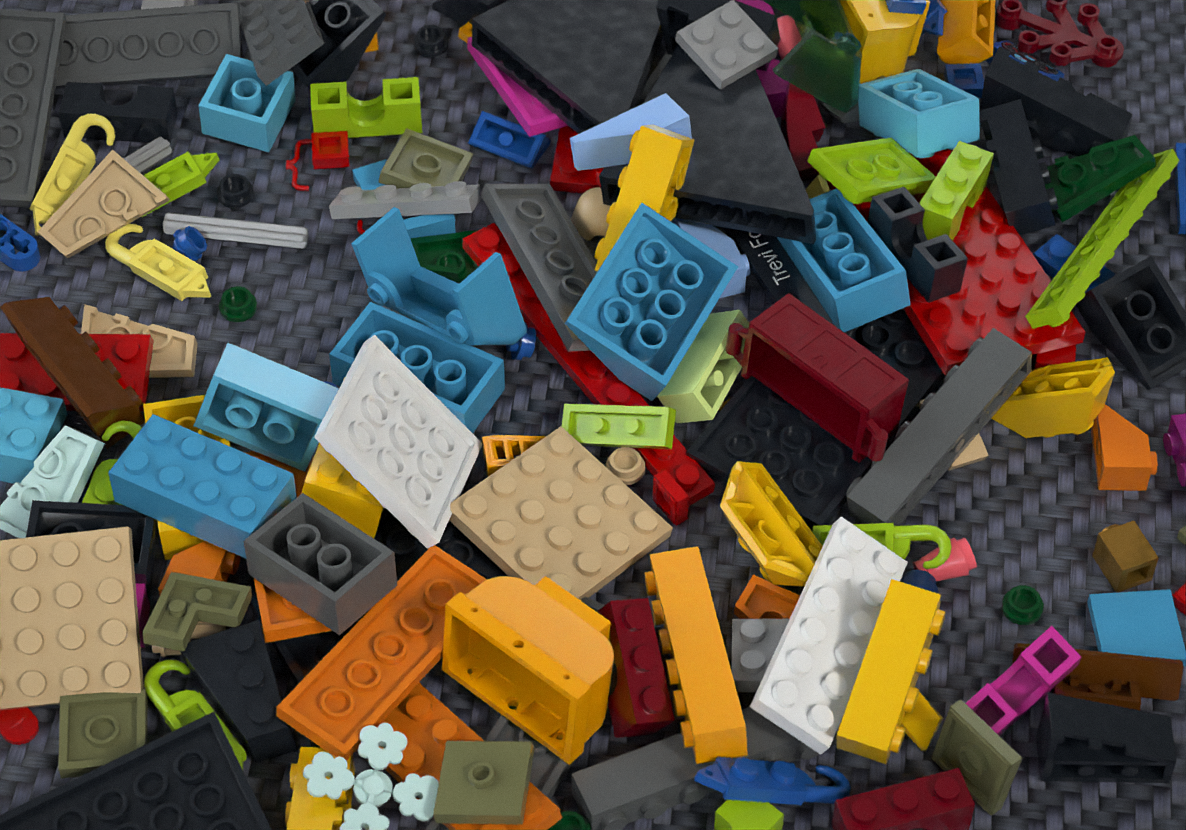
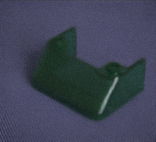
(827, 56)

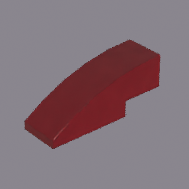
(801, 128)

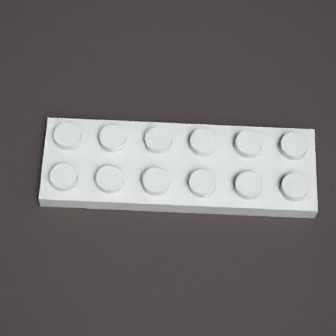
(827, 636)

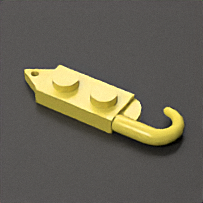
(69, 168)
(160, 265)

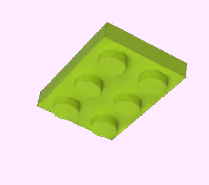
(870, 169)

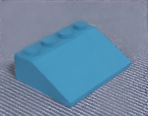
(649, 301)

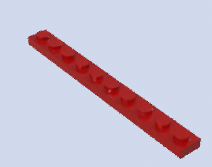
(585, 367)

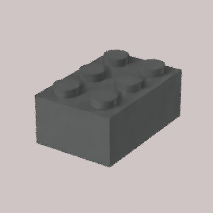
(321, 563)

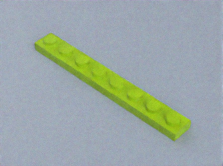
(1099, 244)

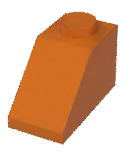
(1121, 453)

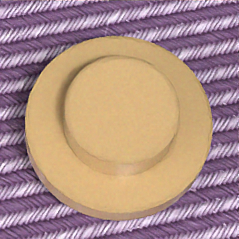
(626, 465)

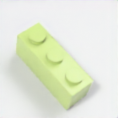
(705, 371)

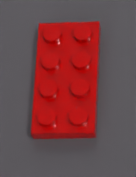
(127, 352)

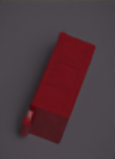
(822, 374)

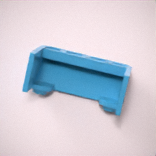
(471, 313)

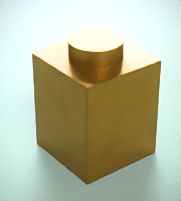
(1125, 556)

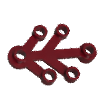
(1099, 47)

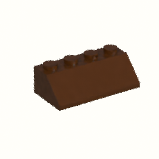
(73, 365)

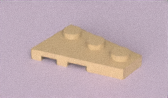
(101, 205)
(172, 350)

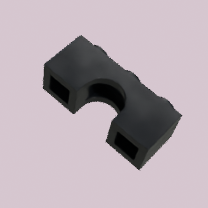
(142, 119)
(931, 265)

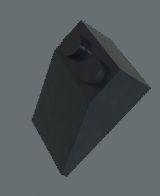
(346, 33)
(1139, 322)

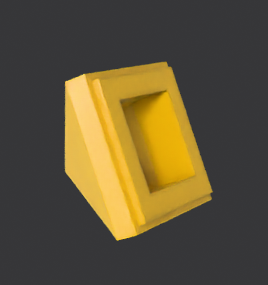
(922, 723)

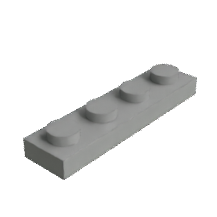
(412, 201)

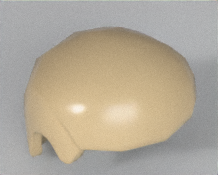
(590, 214)

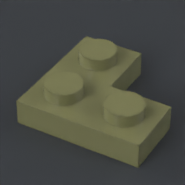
(191, 600)

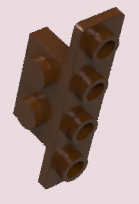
(1118, 678)

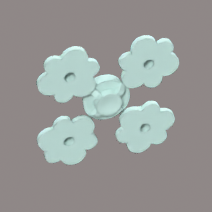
(372, 786)

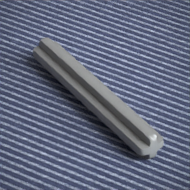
(239, 230)

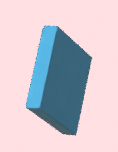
(1137, 624)

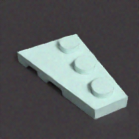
(57, 476)

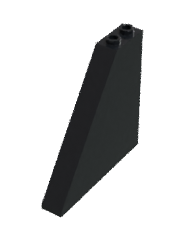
(574, 55)
(738, 161)

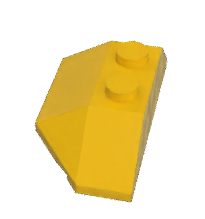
(1058, 399)
(769, 525)

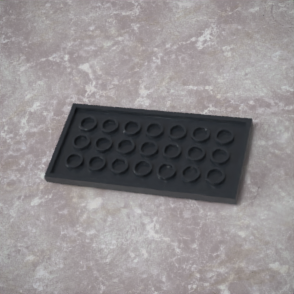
(797, 452)

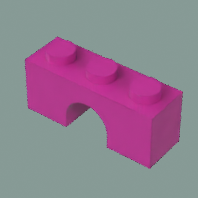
(1025, 681)

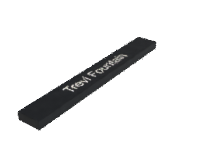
(774, 269)

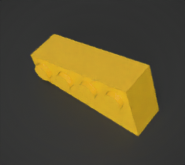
(652, 175)
(890, 672)

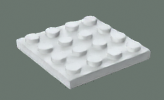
(399, 441)

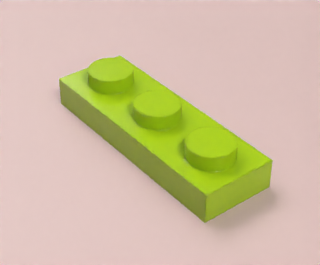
(620, 425)

